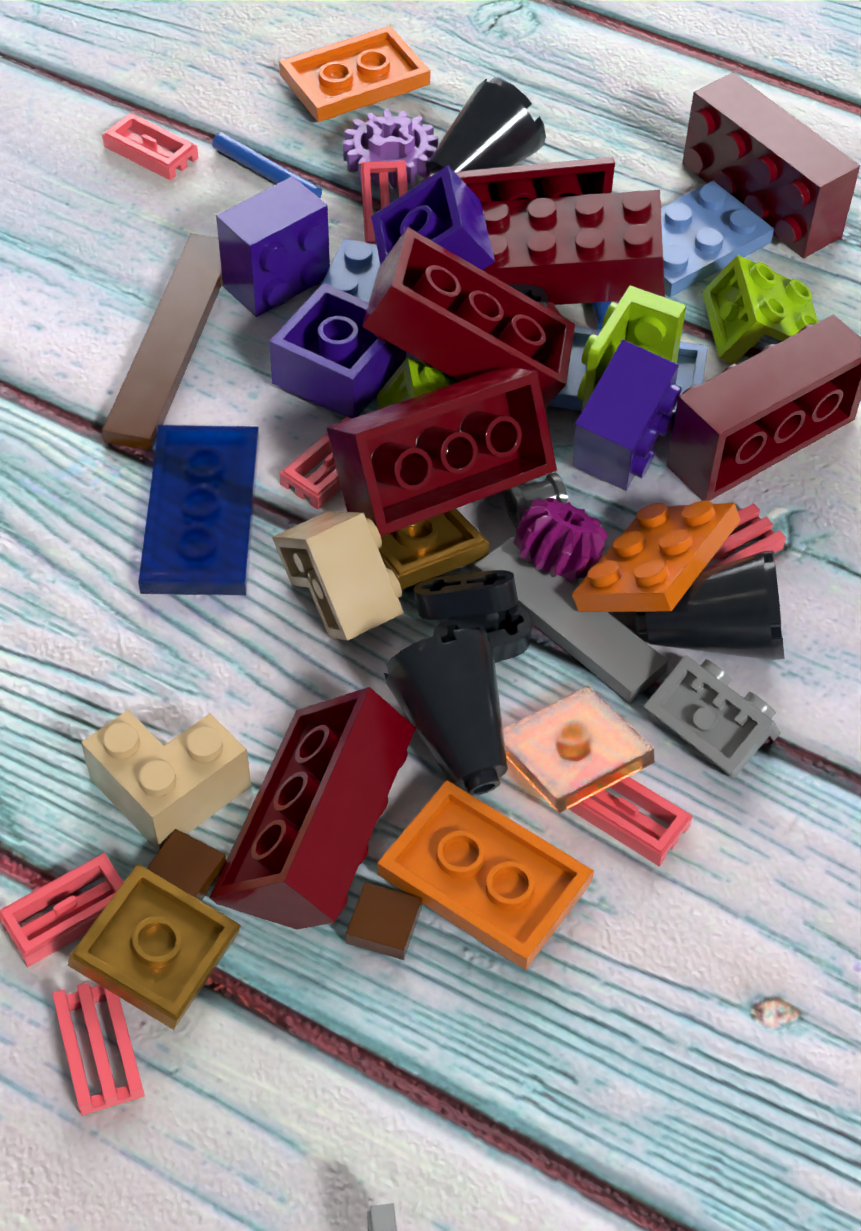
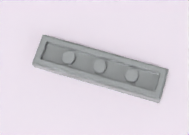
(590, 637)

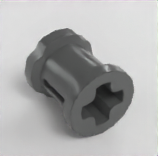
(521, 498)

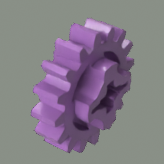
(390, 140)

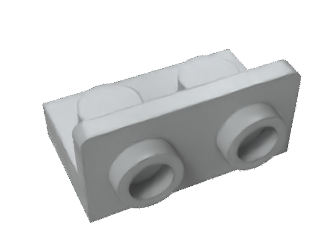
(713, 716)

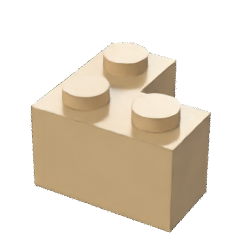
(344, 571)
(169, 783)

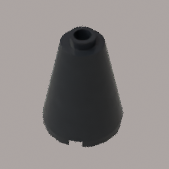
(490, 131)
(724, 612)
(454, 706)

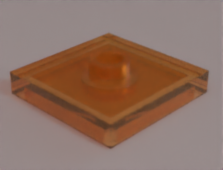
(575, 748)

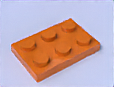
(354, 73)
(656, 558)
(485, 874)

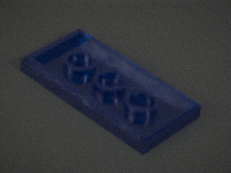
(200, 511)

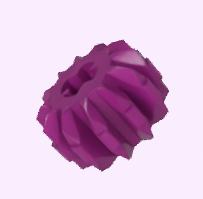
(560, 538)

